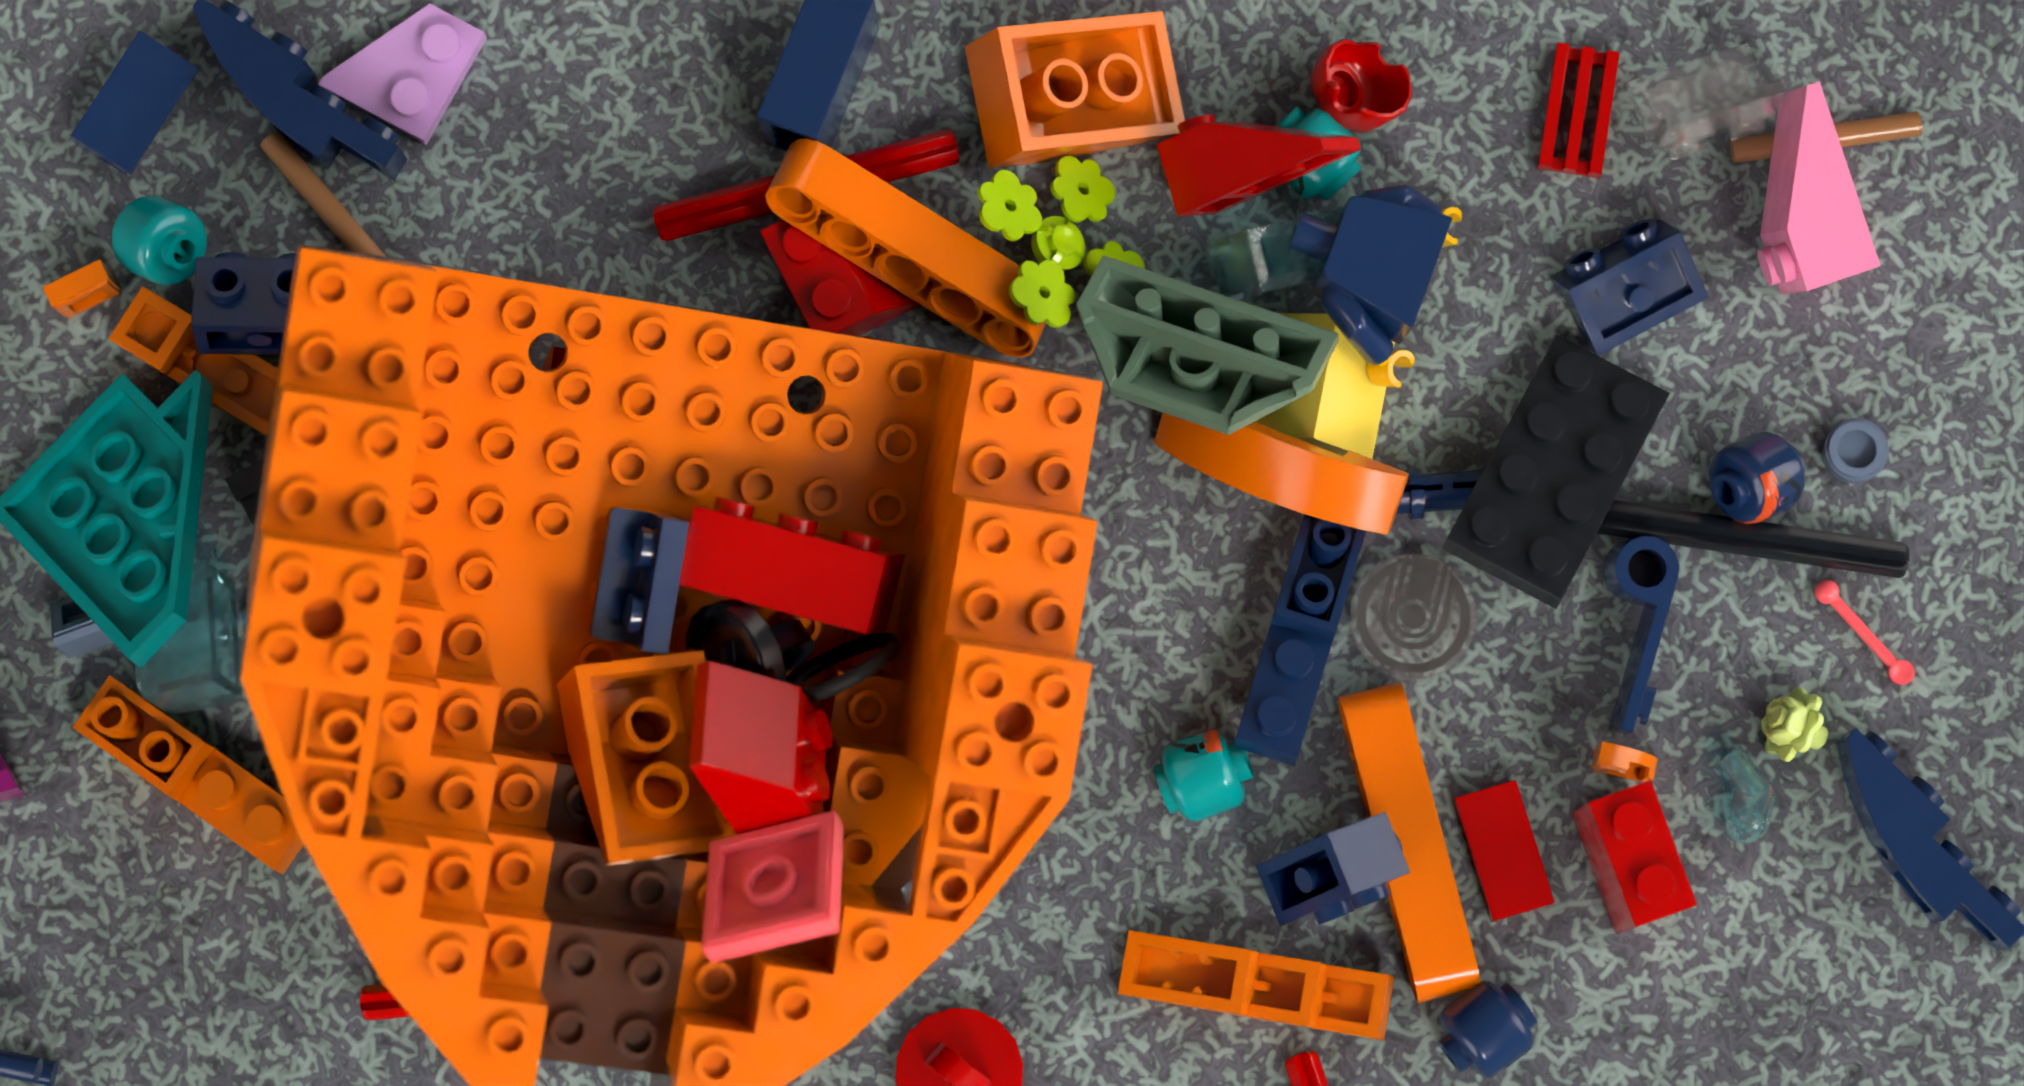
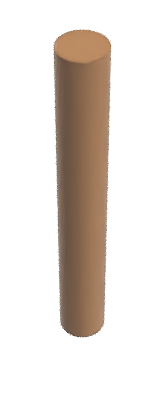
(1849, 134)
(318, 195)

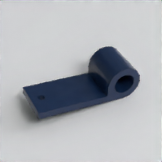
(1643, 574)

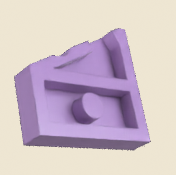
(409, 71)

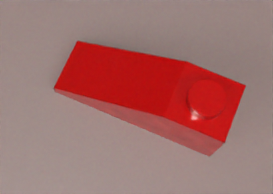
(1228, 163)

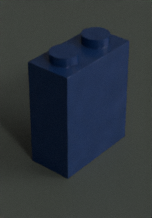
(818, 71)

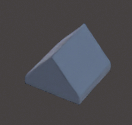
(74, 630)

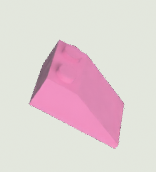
(1811, 208)

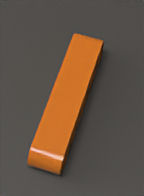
(902, 244)
(1427, 899)

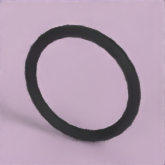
(891, 647)

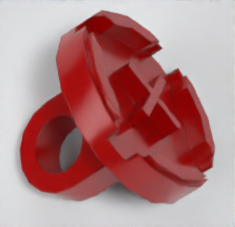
(959, 1050)

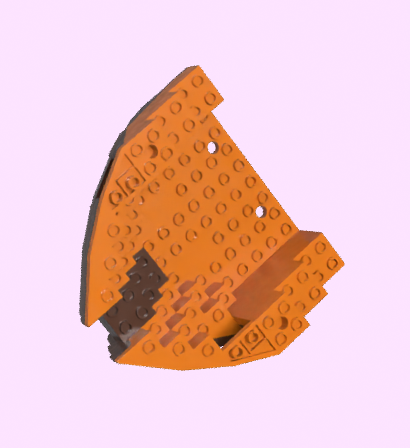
(439, 577)

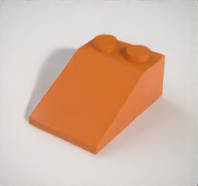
(1073, 87)
(631, 754)

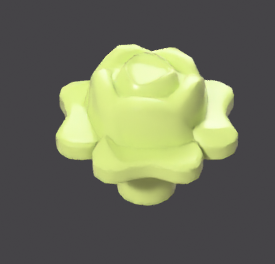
(1794, 724)

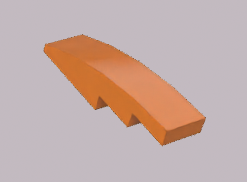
(1256, 985)

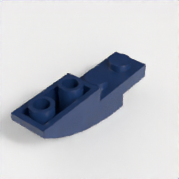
(276, 82)
(1299, 639)
(1901, 824)

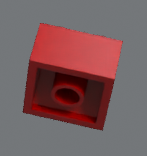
(829, 288)
(758, 748)

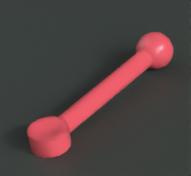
(1899, 671)

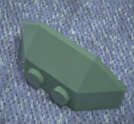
(1196, 348)

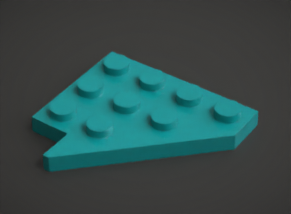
(119, 510)

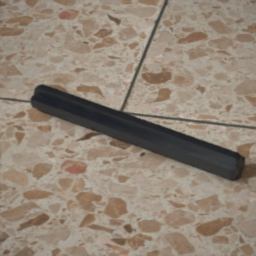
(1757, 539)

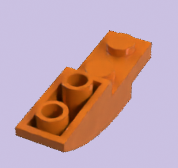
(192, 772)

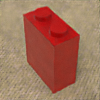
(1633, 857)

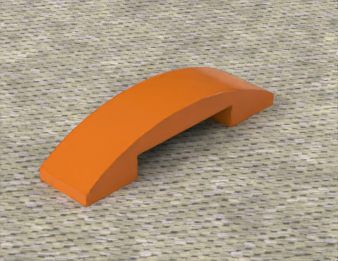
(165, 340)
(1290, 472)

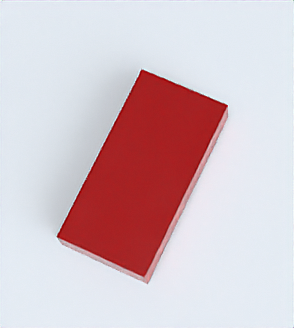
(1503, 851)

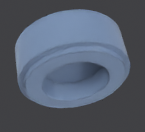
(1855, 450)

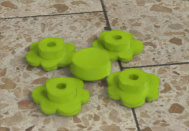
(1054, 240)

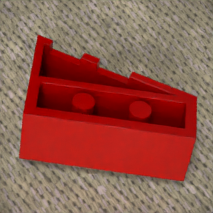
(791, 566)

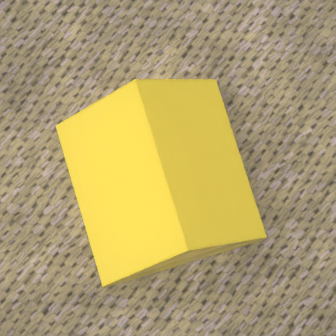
(1341, 409)

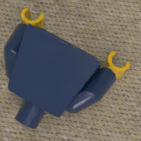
(1377, 269)

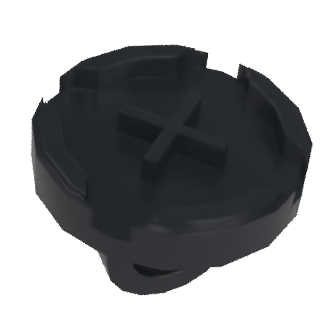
(741, 639)

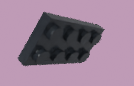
(1555, 471)

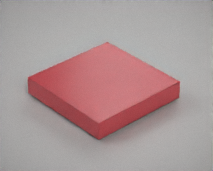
(773, 887)

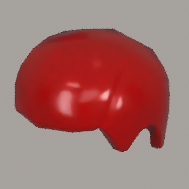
(1359, 85)

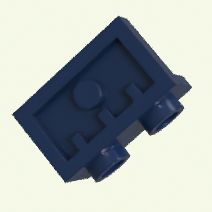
(1630, 284)
(639, 578)

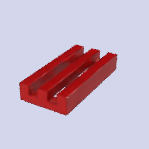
(1586, 58)

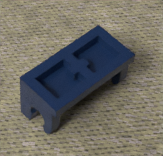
(134, 103)

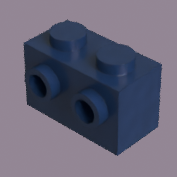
(241, 303)
(1333, 869)

